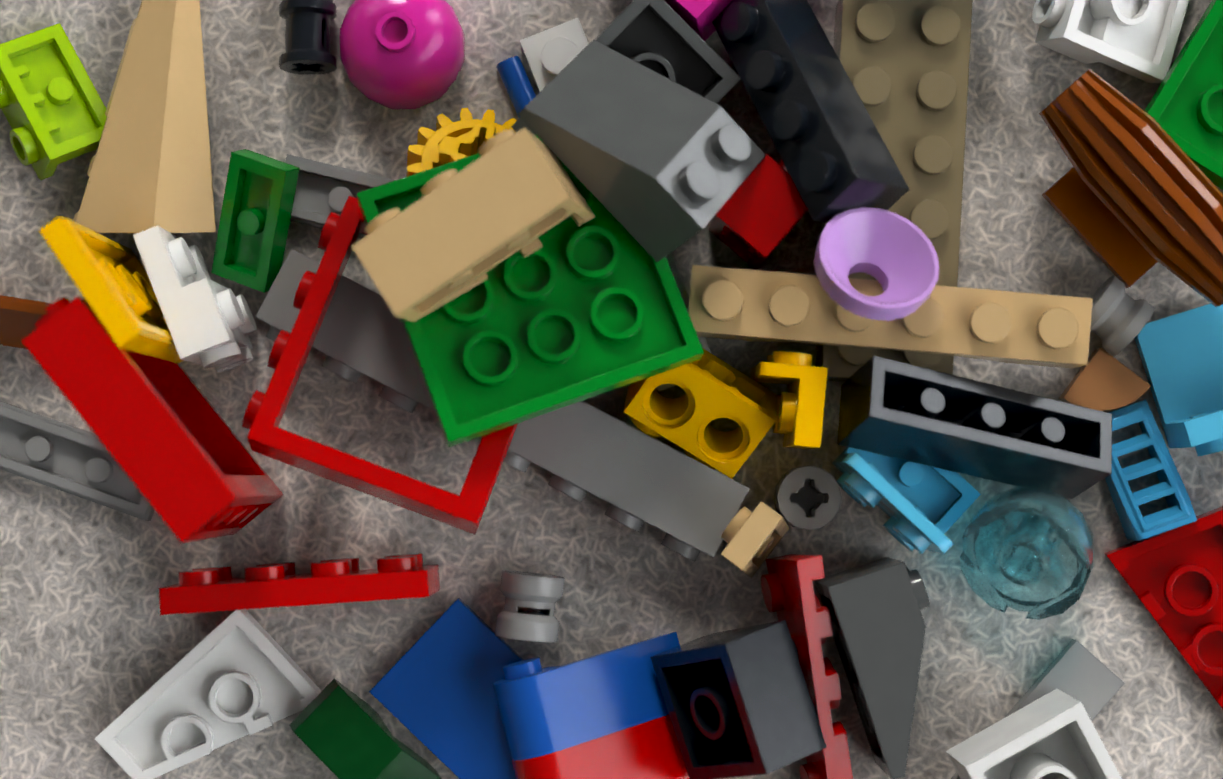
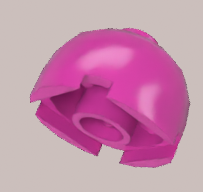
(402, 50)

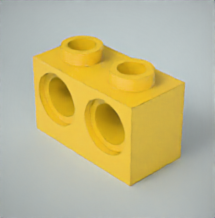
(711, 393)

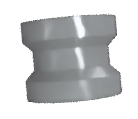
(1117, 315)
(796, 488)

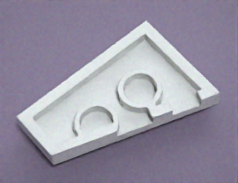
(214, 695)

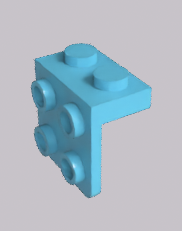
(1186, 376)
(915, 496)

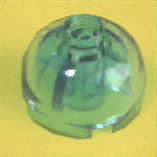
(1028, 552)

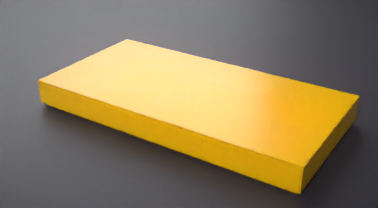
(113, 287)

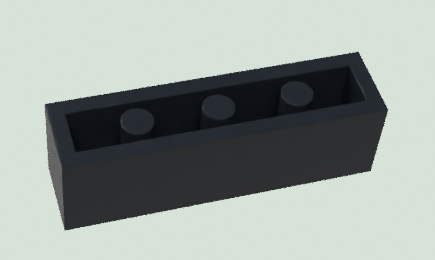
(809, 107)
(974, 428)

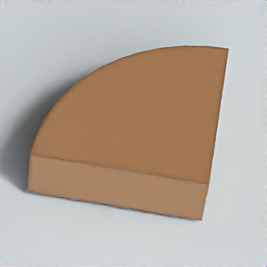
(1104, 384)

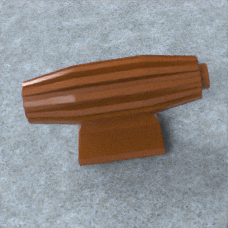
(1134, 190)

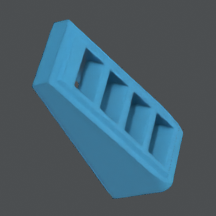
(1171, 485)

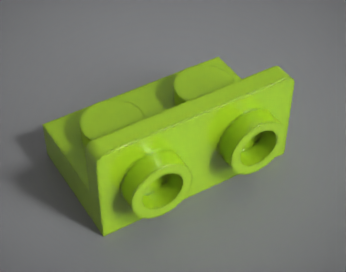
(48, 100)

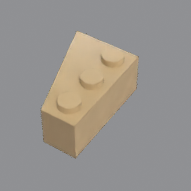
(469, 224)

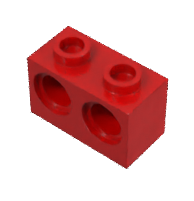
(759, 213)

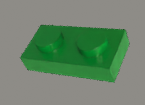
(254, 219)

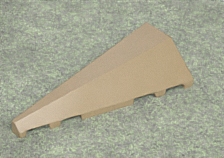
(156, 131)

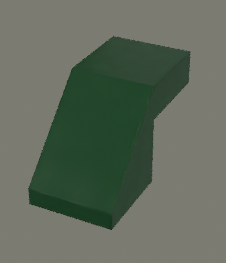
(355, 739)

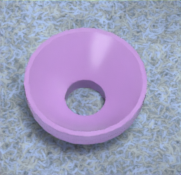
(880, 246)

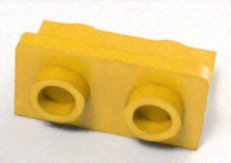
(802, 407)

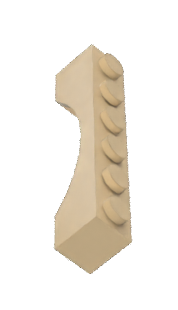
(949, 322)

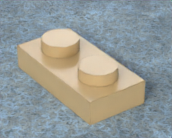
(753, 537)

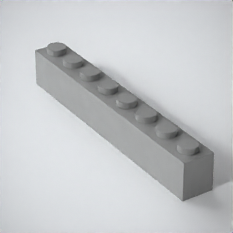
(574, 442)

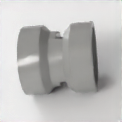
(529, 591)

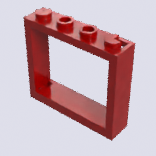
(288, 359)
(153, 425)

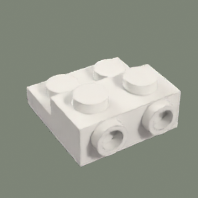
(1119, 33)
(200, 314)

